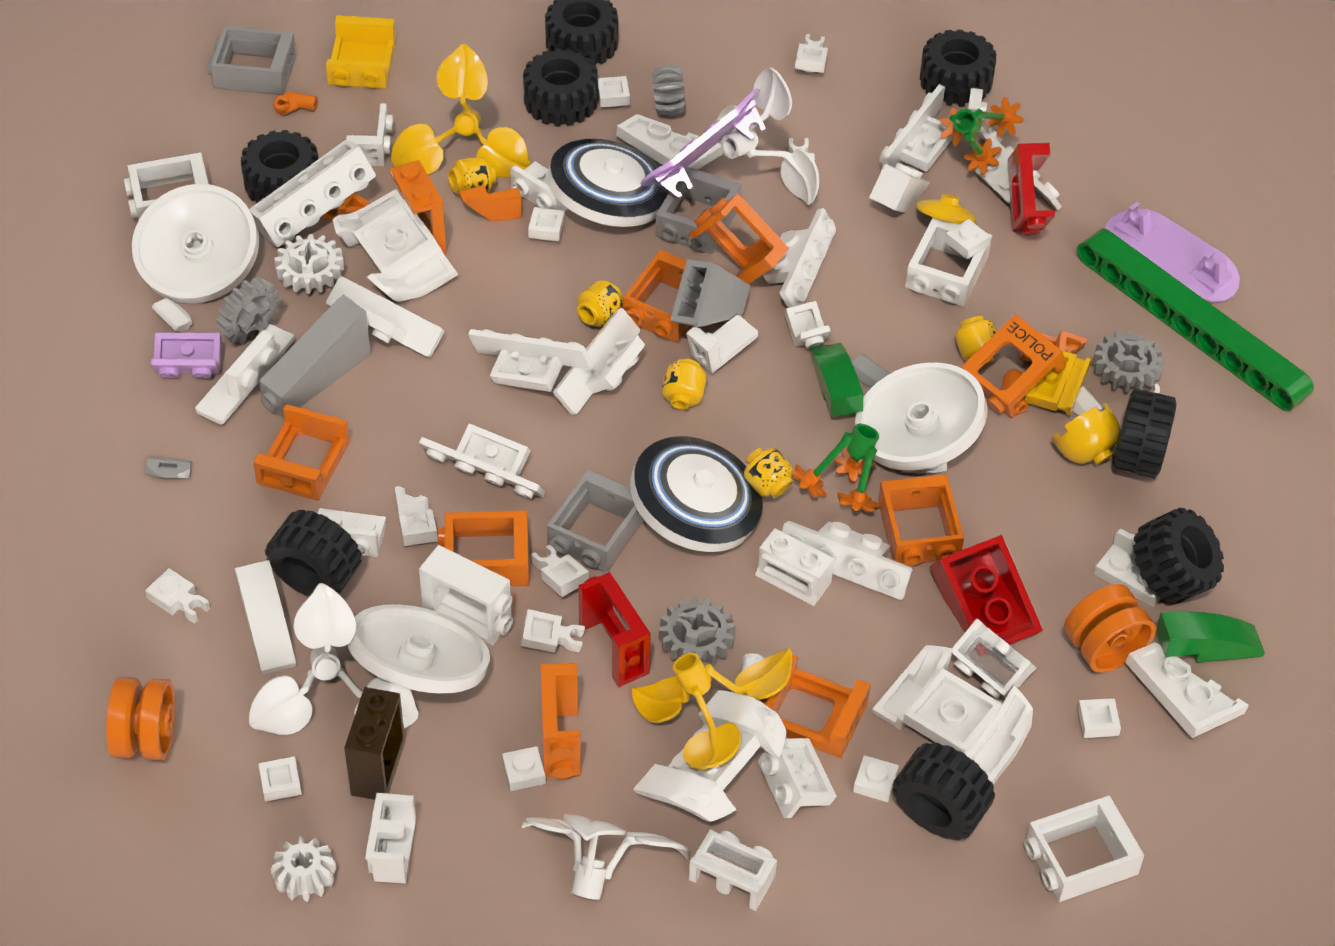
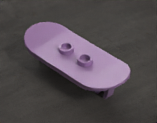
(674, 171)
(1177, 252)

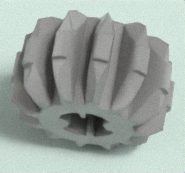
(669, 90)

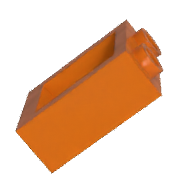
(665, 269)
(930, 492)
(492, 524)

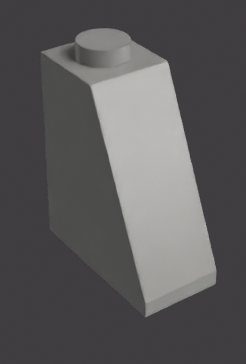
(708, 295)

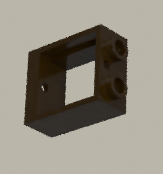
(373, 739)

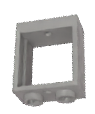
(257, 43)
(705, 189)
(607, 495)

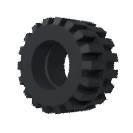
(583, 27)
(958, 63)
(560, 87)
(274, 161)
(1145, 433)
(313, 551)
(1178, 555)
(943, 791)

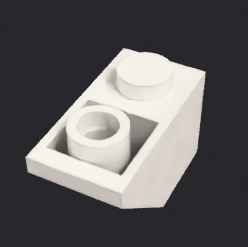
(898, 187)

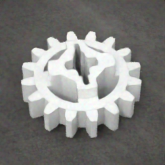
(309, 263)

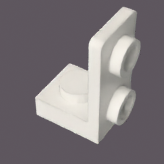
(376, 146)
(718, 348)

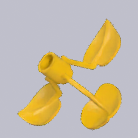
(464, 77)
(718, 745)

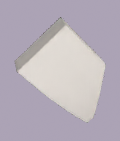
(415, 518)

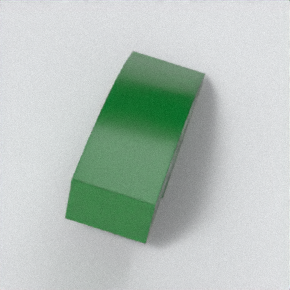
(837, 379)
(1207, 636)

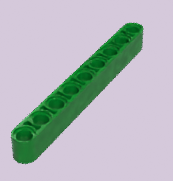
(1196, 320)

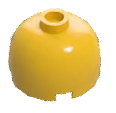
(1089, 436)

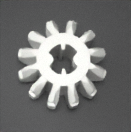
(303, 869)

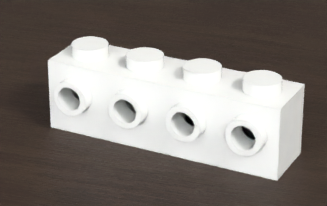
(312, 193)

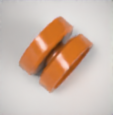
(1109, 627)
(140, 718)

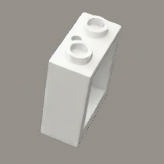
(161, 173)
(926, 279)
(467, 593)
(1112, 829)

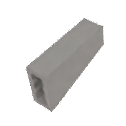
(318, 358)

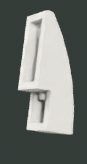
(265, 617)

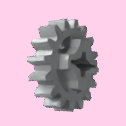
(248, 310)
(1128, 360)
(697, 630)

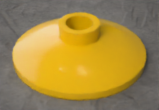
(946, 209)

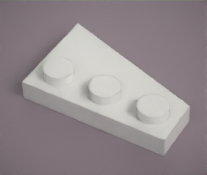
(660, 142)
(1189, 699)

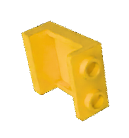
(362, 52)

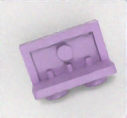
(187, 354)

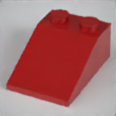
(987, 587)

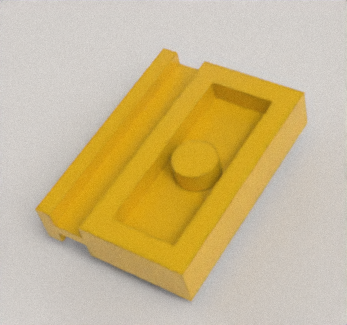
(1061, 389)

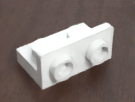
(534, 186)
(363, 528)
(1120, 568)
(796, 777)

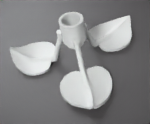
(798, 169)
(318, 624)
(590, 871)

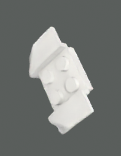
(398, 246)
(957, 712)
(702, 790)

